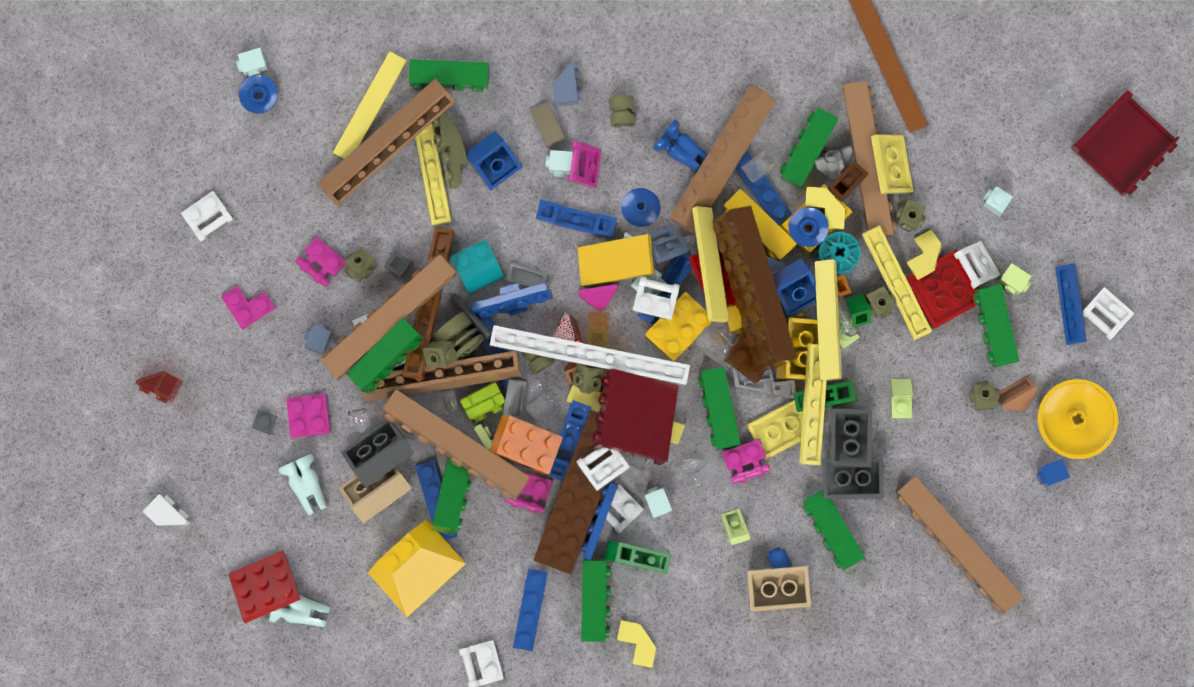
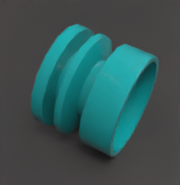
(844, 242)

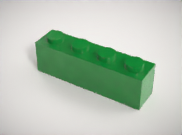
(449, 74)
(809, 148)
(996, 325)
(385, 356)
(720, 408)
(451, 499)
(834, 531)
(594, 601)

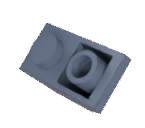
(565, 87)

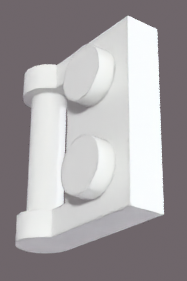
(202, 211)
(981, 262)
(654, 304)
(1112, 309)
(606, 470)
(626, 507)
(488, 663)

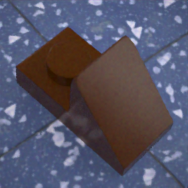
(848, 181)

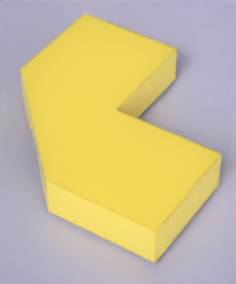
(823, 199)
(926, 262)
(635, 634)

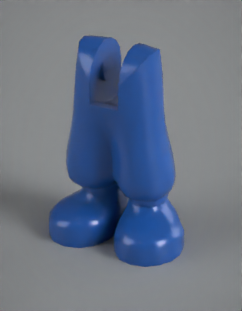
(685, 148)

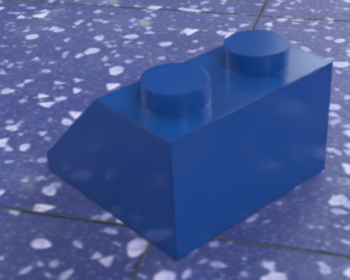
(493, 160)
(795, 287)

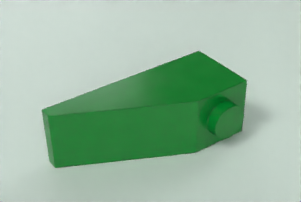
(836, 395)
(637, 557)

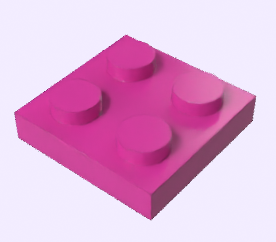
(308, 415)

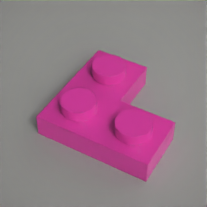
(244, 311)

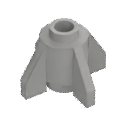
(834, 162)

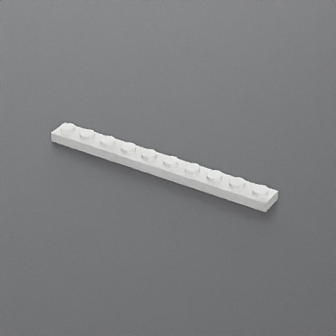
(589, 355)

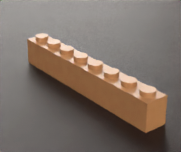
(861, 128)
(386, 142)
(723, 156)
(379, 322)
(455, 375)
(455, 445)
(958, 543)

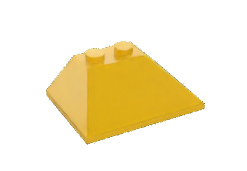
(416, 567)

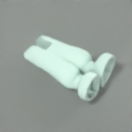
(304, 486)
(301, 612)

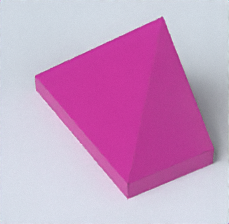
(599, 296)

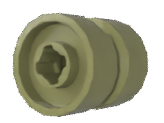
(622, 111)
(538, 363)

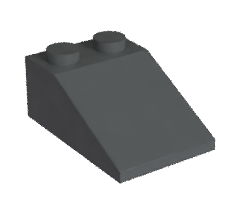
(851, 438)
(853, 482)

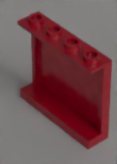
(1125, 145)
(635, 415)

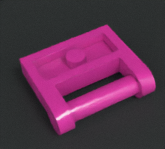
(589, 165)

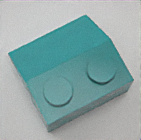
(477, 266)

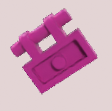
(324, 257)
(744, 455)
(536, 487)

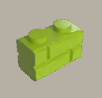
(483, 402)

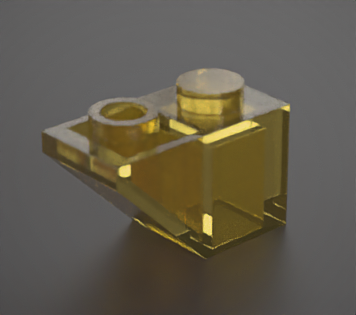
(598, 329)

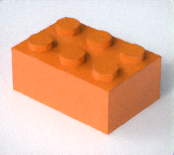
(525, 444)

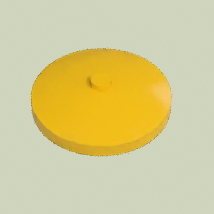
(1077, 419)

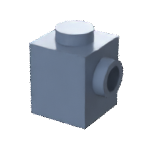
(318, 338)

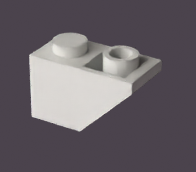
(164, 513)

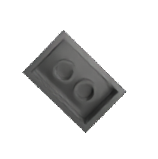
(377, 453)

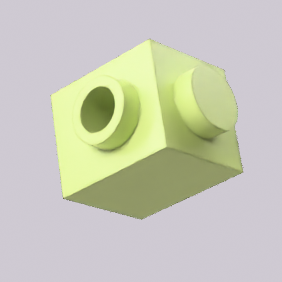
(1015, 280)

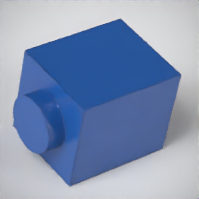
(1052, 473)

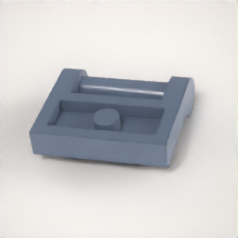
(668, 247)

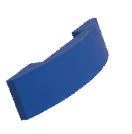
(576, 219)
(571, 434)

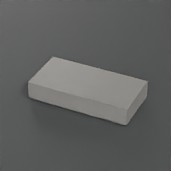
(525, 276)
(515, 397)

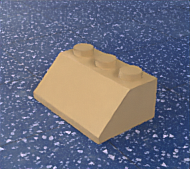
(377, 496)
(778, 589)

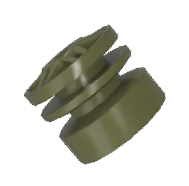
(456, 331)

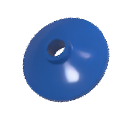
(251, 87)
(636, 216)
(811, 217)

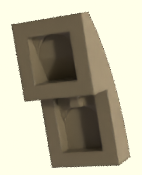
(547, 124)

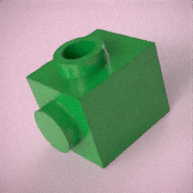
(859, 307)

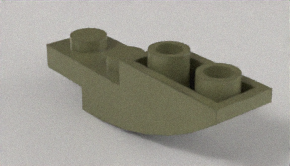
(449, 141)

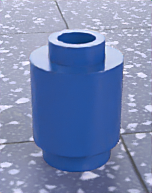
(779, 558)

